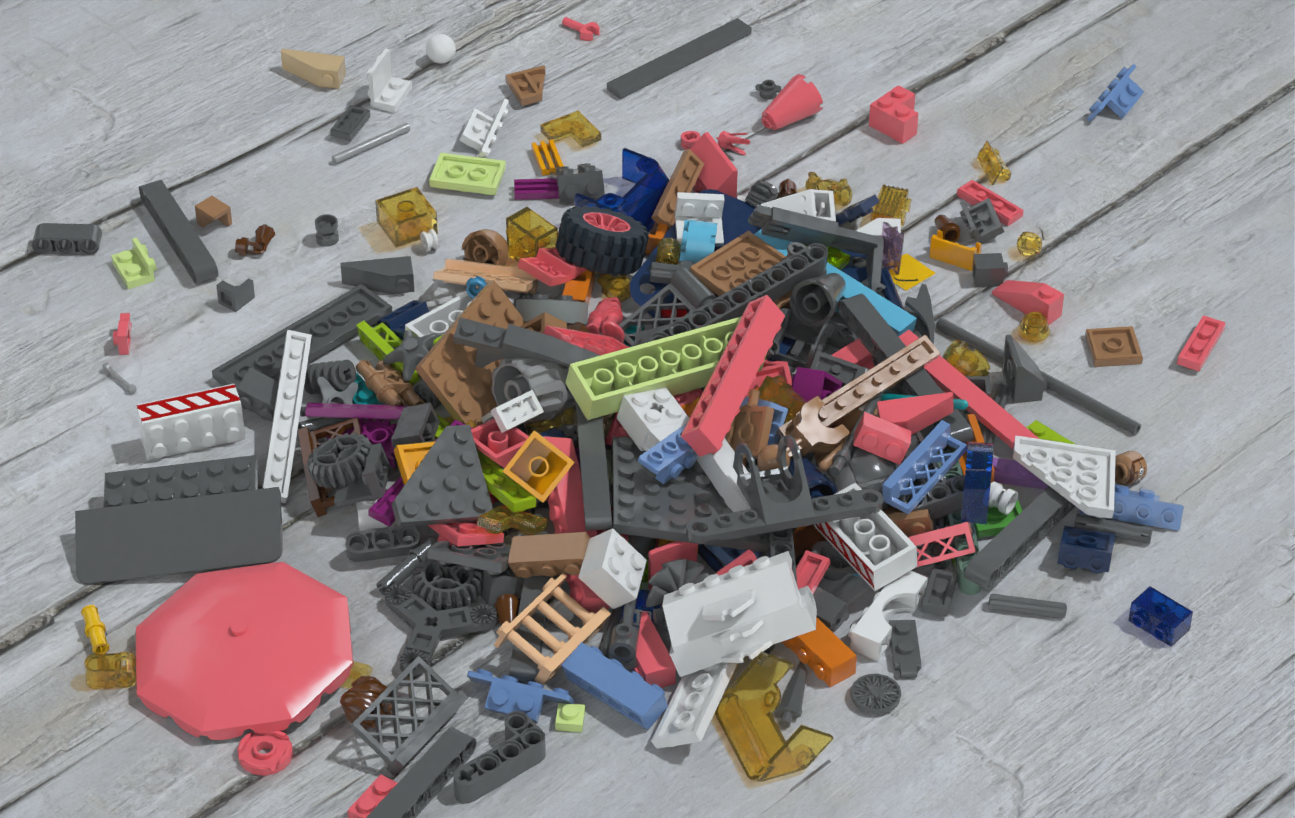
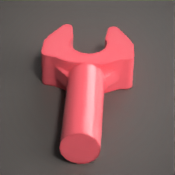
(586, 31)

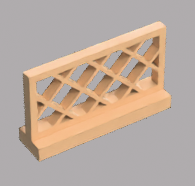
(507, 278)

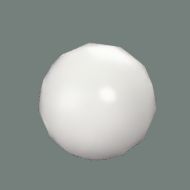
(441, 48)

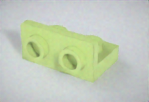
(135, 265)

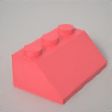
(717, 171)

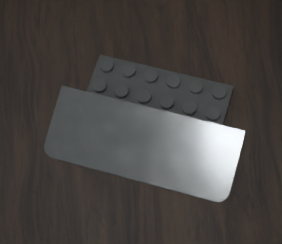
(179, 522)

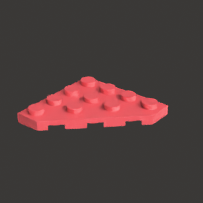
(593, 342)

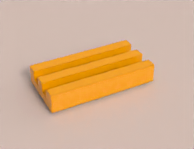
(545, 147)

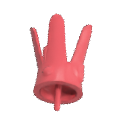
(727, 140)

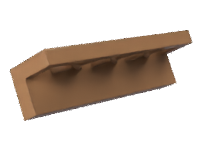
(682, 181)

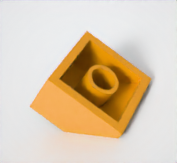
(538, 466)

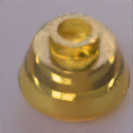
(1034, 327)

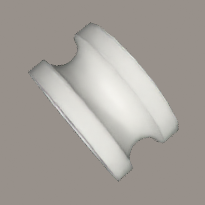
(429, 240)

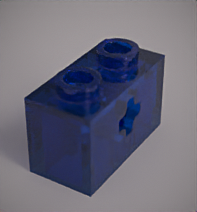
(1160, 616)

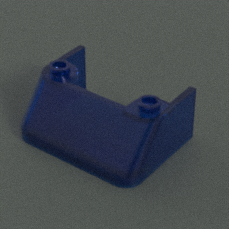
(642, 197)

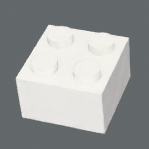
(612, 568)

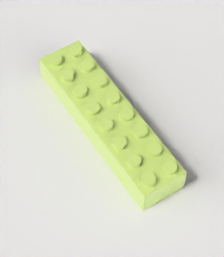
(673, 363)

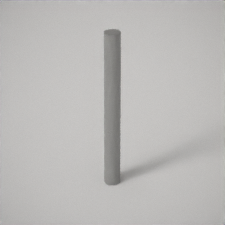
(366, 145)

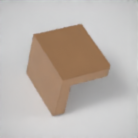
(212, 209)

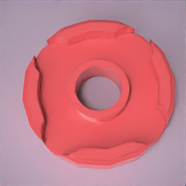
(266, 763)

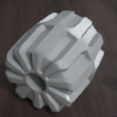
(544, 377)

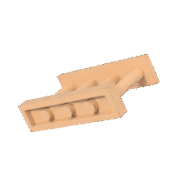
(550, 666)

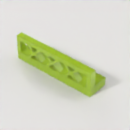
(380, 347)

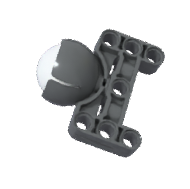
(872, 471)

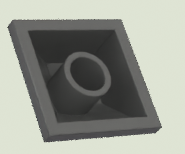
(1021, 373)

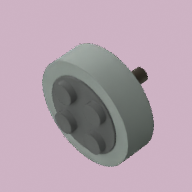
(561, 308)

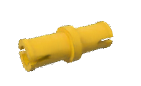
(95, 629)

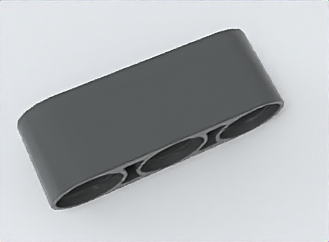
(67, 238)
(372, 551)

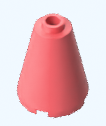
(792, 104)

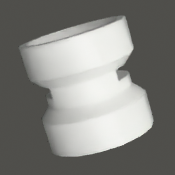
(1002, 498)

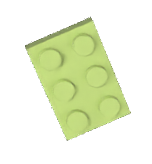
(467, 174)

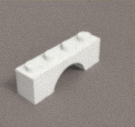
(872, 633)

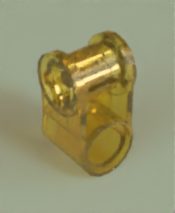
(108, 670)

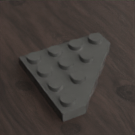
(445, 484)

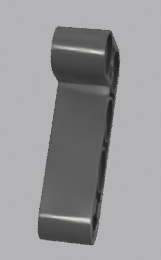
(519, 752)

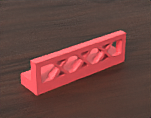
(938, 536)

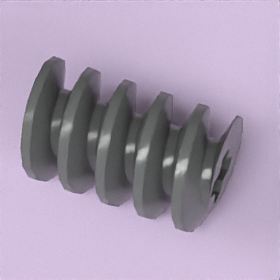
(338, 374)

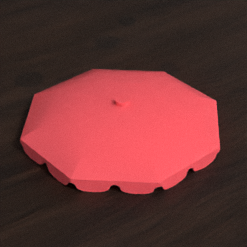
(243, 650)

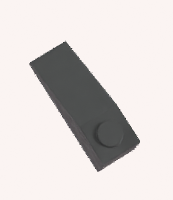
(380, 275)

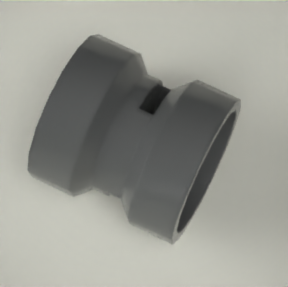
(326, 228)

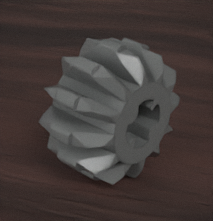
(761, 193)

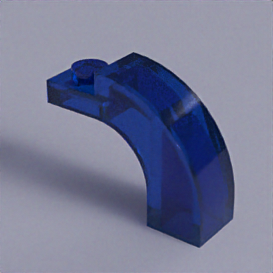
(977, 482)

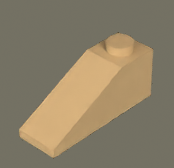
(316, 68)

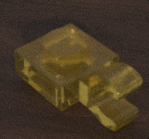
(614, 287)

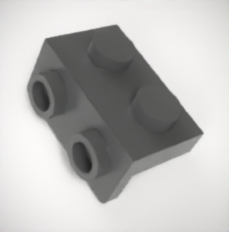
(982, 220)

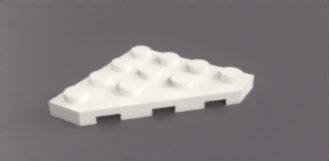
(1074, 471)

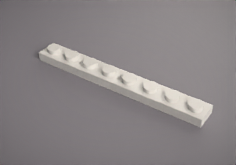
(287, 412)

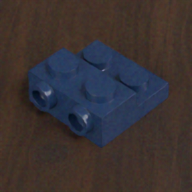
(1086, 549)

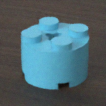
(697, 240)

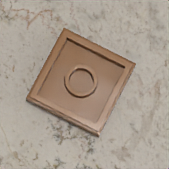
(1113, 346)

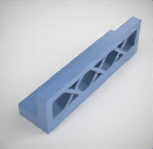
(917, 462)

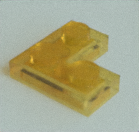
(571, 125)
(503, 518)

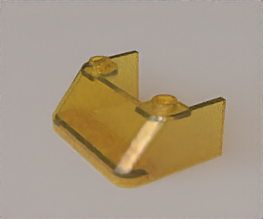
(752, 731)

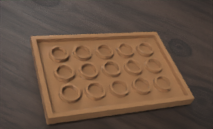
(451, 367)

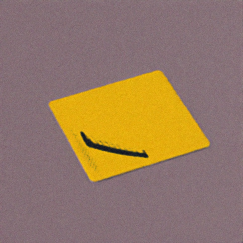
(911, 273)

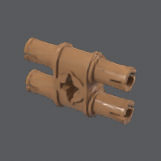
(388, 384)

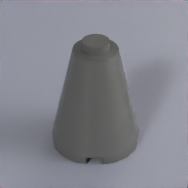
(817, 298)

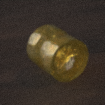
(668, 251)

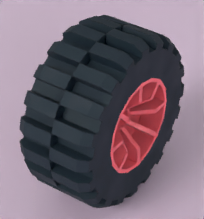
(602, 240)

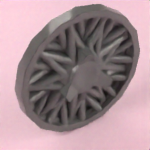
(876, 693)

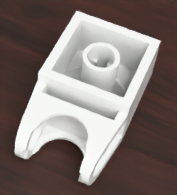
(651, 417)

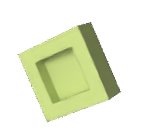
(570, 717)

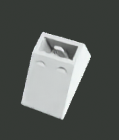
(809, 202)

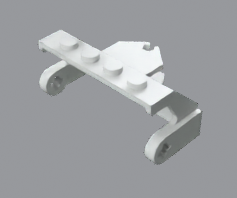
(737, 614)

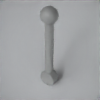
(130, 387)

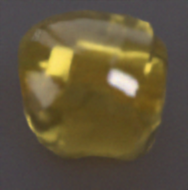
(1029, 244)

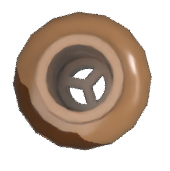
(1129, 468)

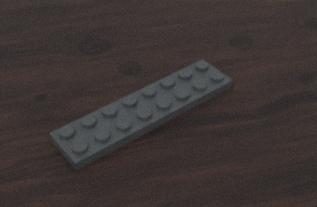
(327, 325)

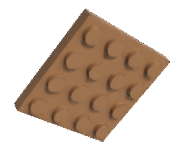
(738, 263)

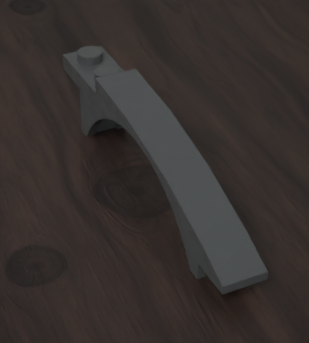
(924, 321)
(500, 343)

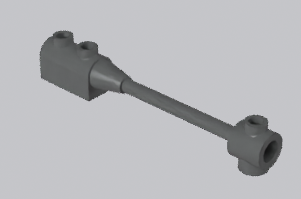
(624, 635)

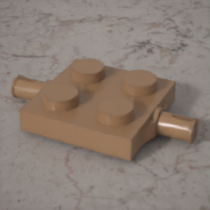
(751, 426)

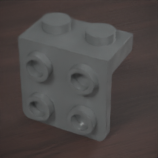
(583, 180)

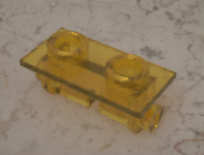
(993, 164)

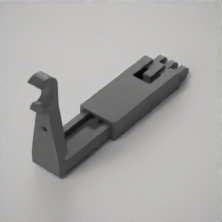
(811, 230)

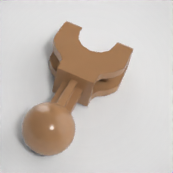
(809, 435)

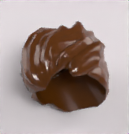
(361, 696)

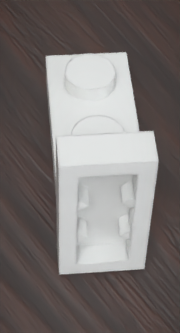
(515, 411)

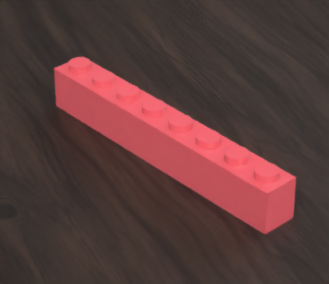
(733, 376)
(568, 517)

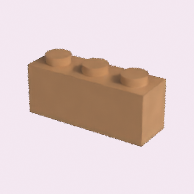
(548, 554)

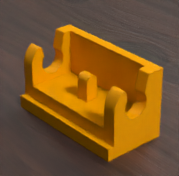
(952, 252)

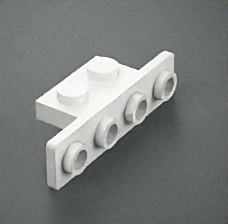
(481, 129)

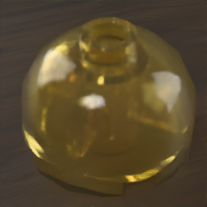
(965, 360)

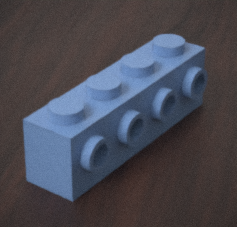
(615, 685)

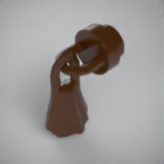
(263, 236)

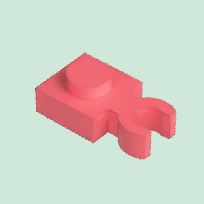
(122, 335)

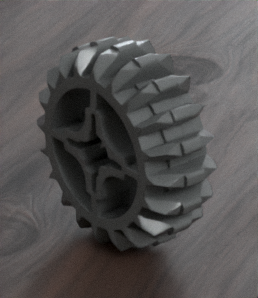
(339, 460)
(446, 585)

